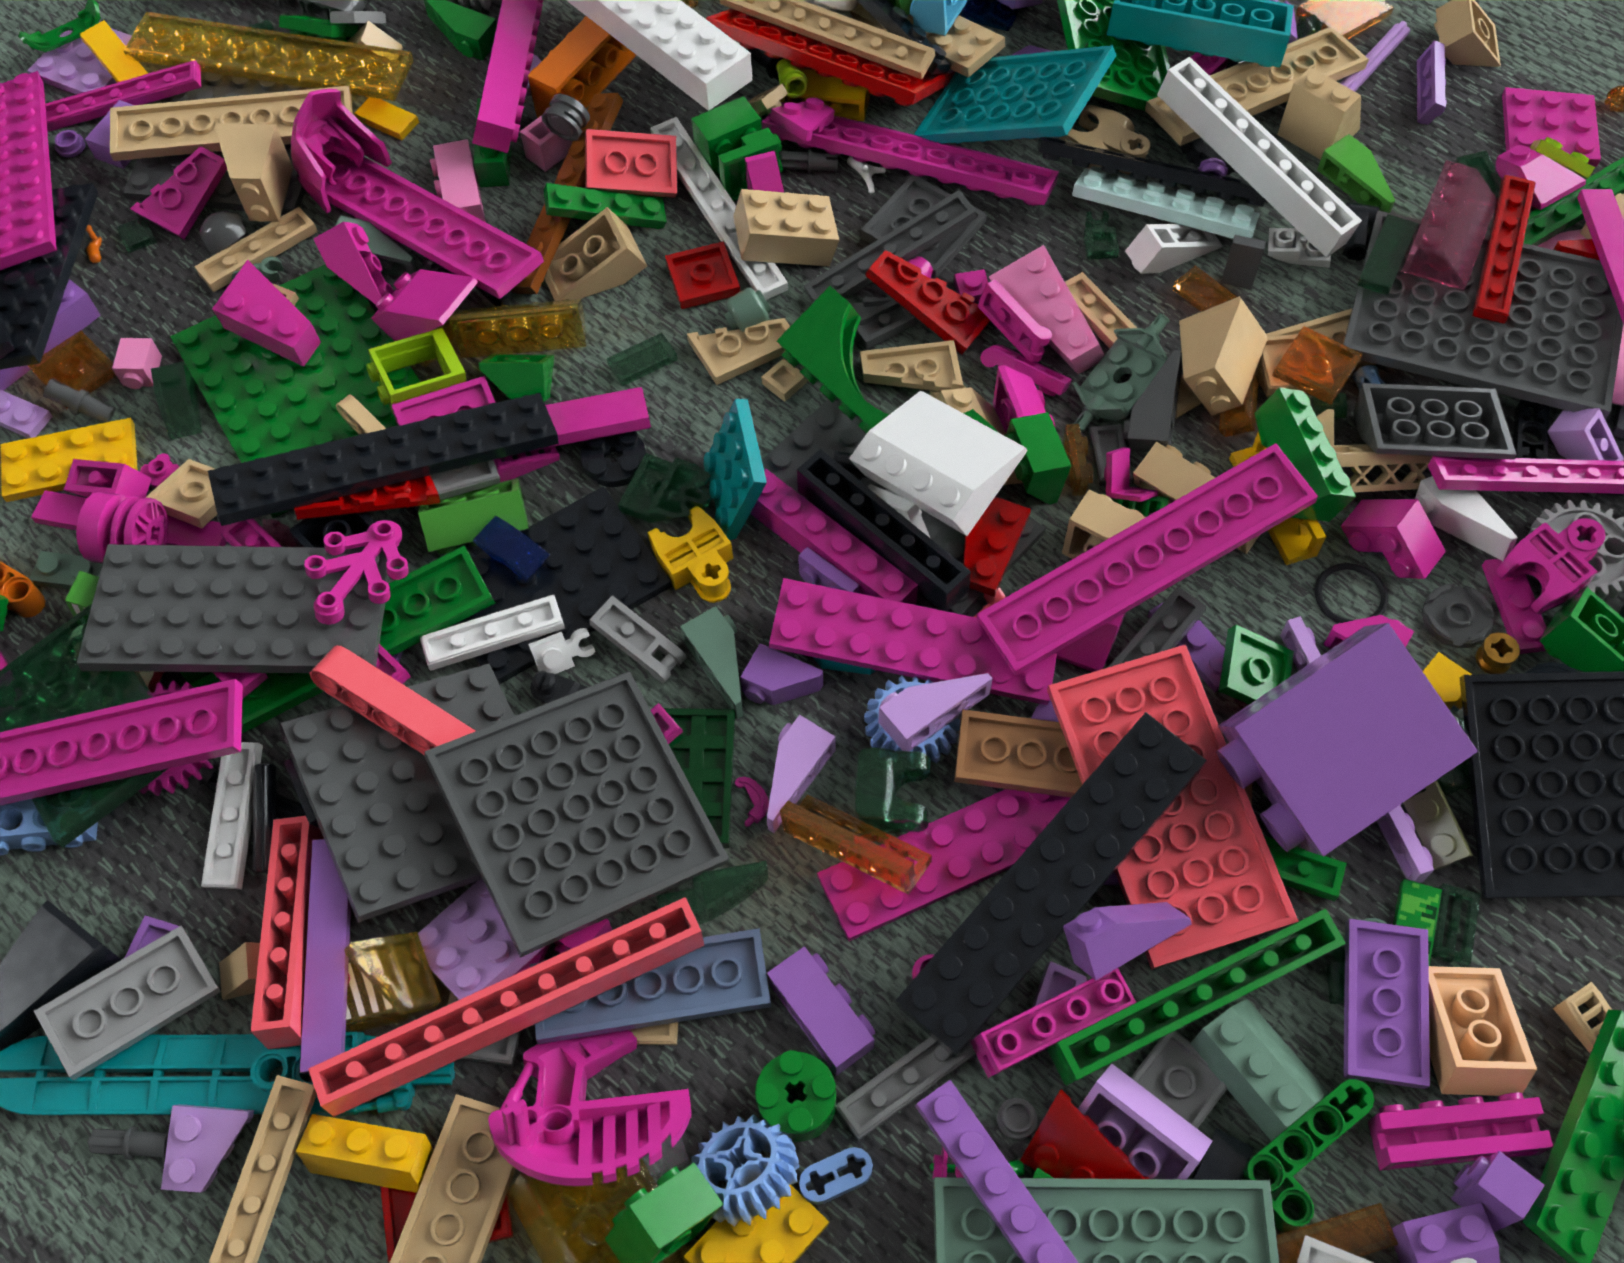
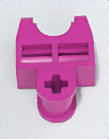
(1556, 560)

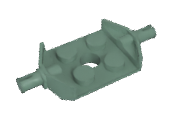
(1134, 353)

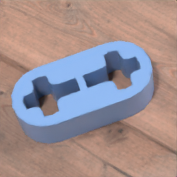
(831, 1166)

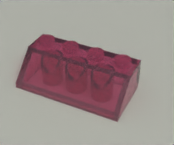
(1452, 227)

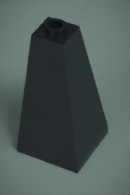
(42, 965)

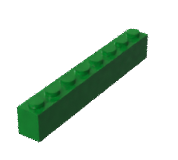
(1194, 997)

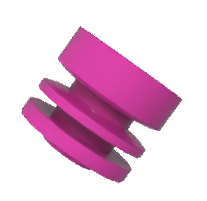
(121, 521)

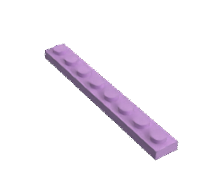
(1395, 825)

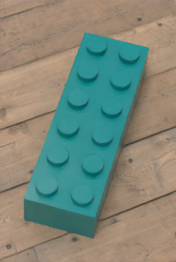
(1224, 28)

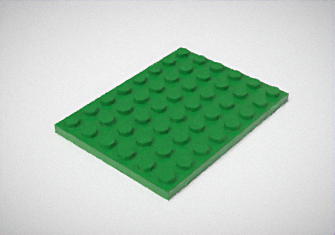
(276, 404)

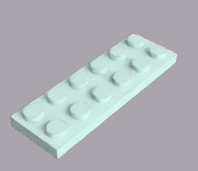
(1165, 204)

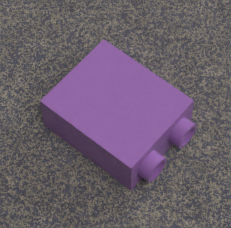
(1343, 741)

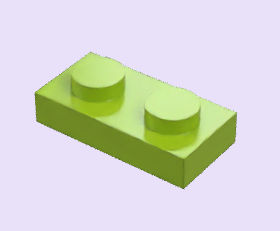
(1574, 162)

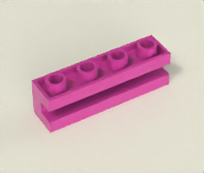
(1051, 1022)
(1457, 1132)

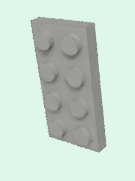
(126, 1002)

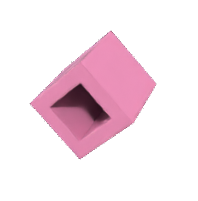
(135, 360)

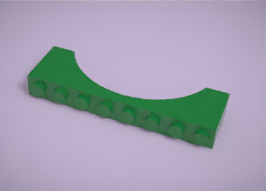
(824, 349)

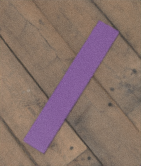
(325, 962)

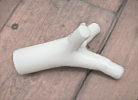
(865, 171)

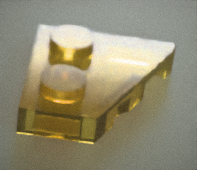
(397, 970)

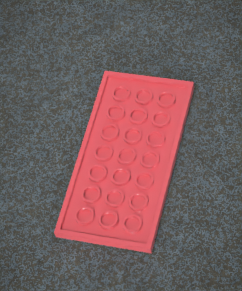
(1208, 844)

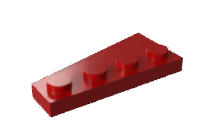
(398, 495)

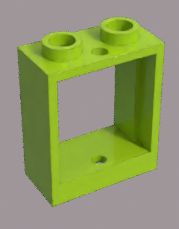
(410, 352)

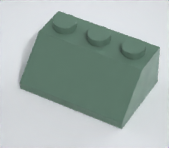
(1258, 1068)

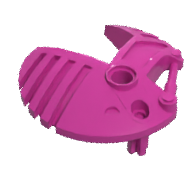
(572, 1138)

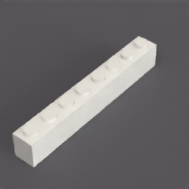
(1258, 157)

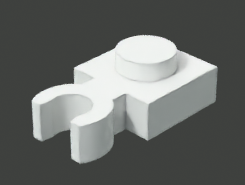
(555, 653)

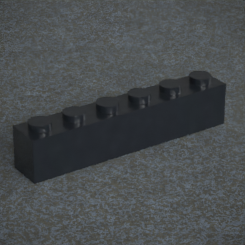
(883, 529)

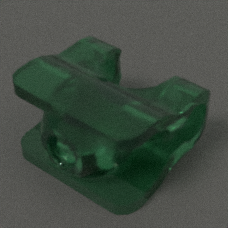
(877, 782)

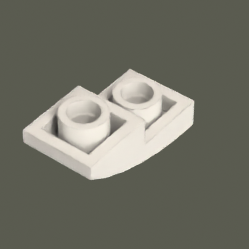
(1290, 247)

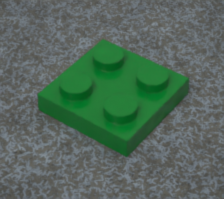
(317, 27)
(1252, 665)

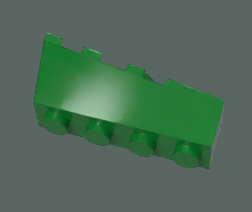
(1293, 426)

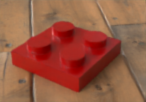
(702, 275)

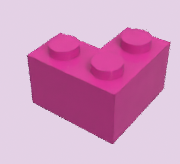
(1397, 530)

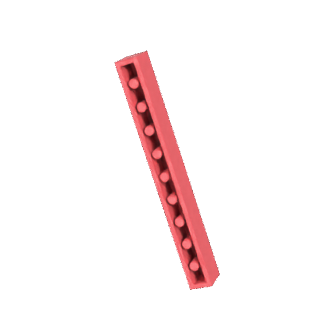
(505, 1008)

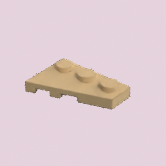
(736, 352)
(914, 366)

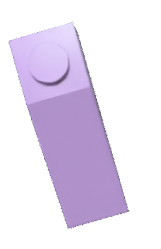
(929, 707)
(799, 759)

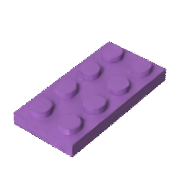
(1386, 1004)

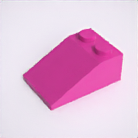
(421, 302)

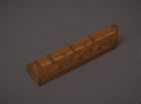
(854, 848)

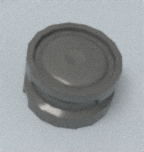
(565, 117)

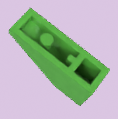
(1356, 173)

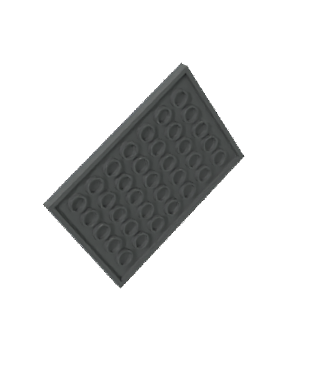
(1551, 351)

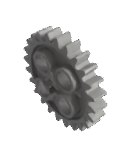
(1609, 557)

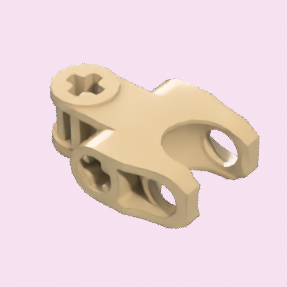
(1111, 133)

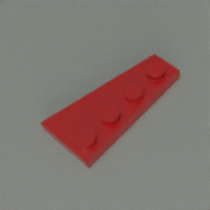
(929, 300)
(1074, 1148)

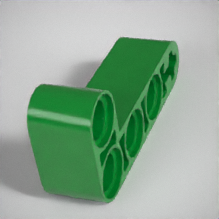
(1310, 1144)

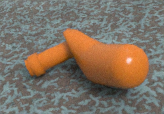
(93, 246)

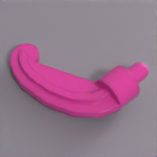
(757, 797)

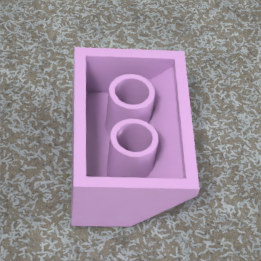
(1144, 1127)

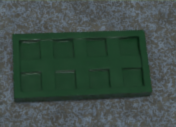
(706, 759)

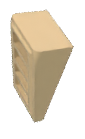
(1577, 1022)

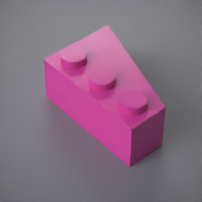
(265, 316)

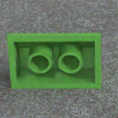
(464, 516)

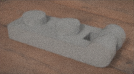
(637, 638)

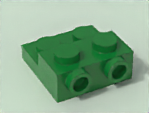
(732, 163)

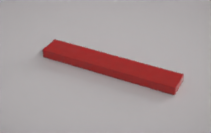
(1504, 249)

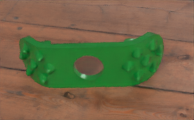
(51, 40)

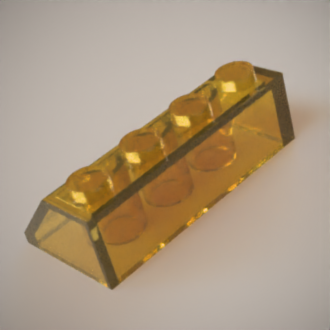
(519, 328)

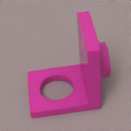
(1118, 478)

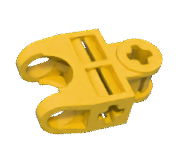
(696, 556)

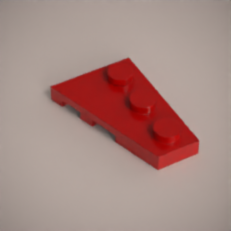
(993, 543)

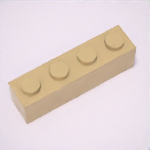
(1173, 476)

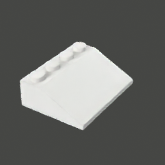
(938, 460)

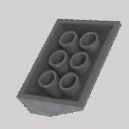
(1433, 421)

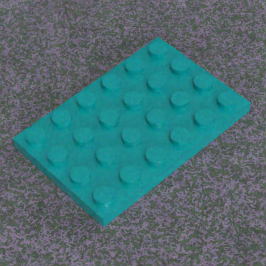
(1017, 97)

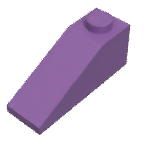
(1116, 934)

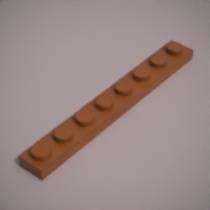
(550, 229)

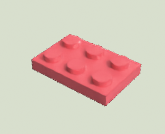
(631, 163)

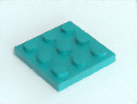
(735, 469)

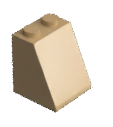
(1319, 113)
(256, 167)
(1221, 354)

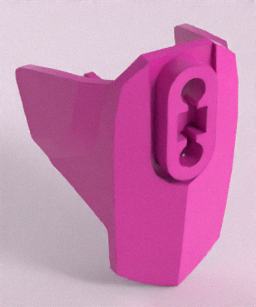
(327, 127)

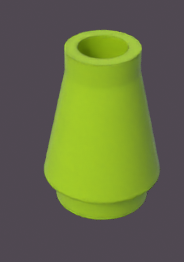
(792, 78)

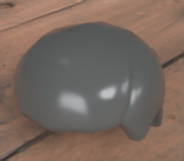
(221, 230)

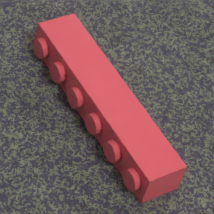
(283, 940)

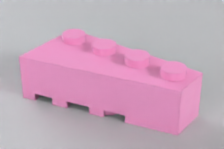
(1046, 298)

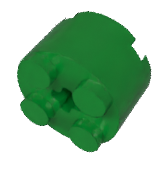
(795, 1073)

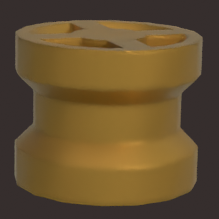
(1488, 657)

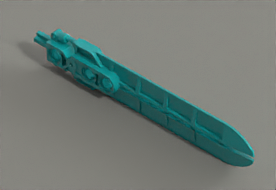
(158, 1093)

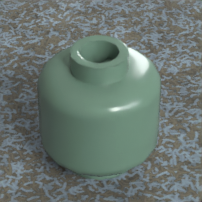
(746, 309)

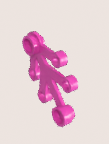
(380, 536)

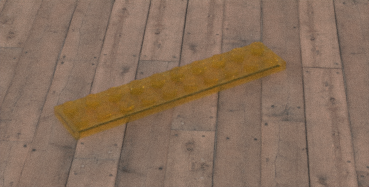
(270, 55)

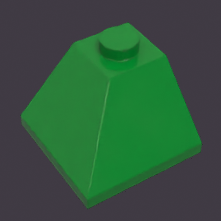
(520, 373)

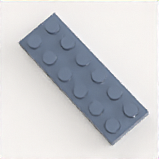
(708, 982)

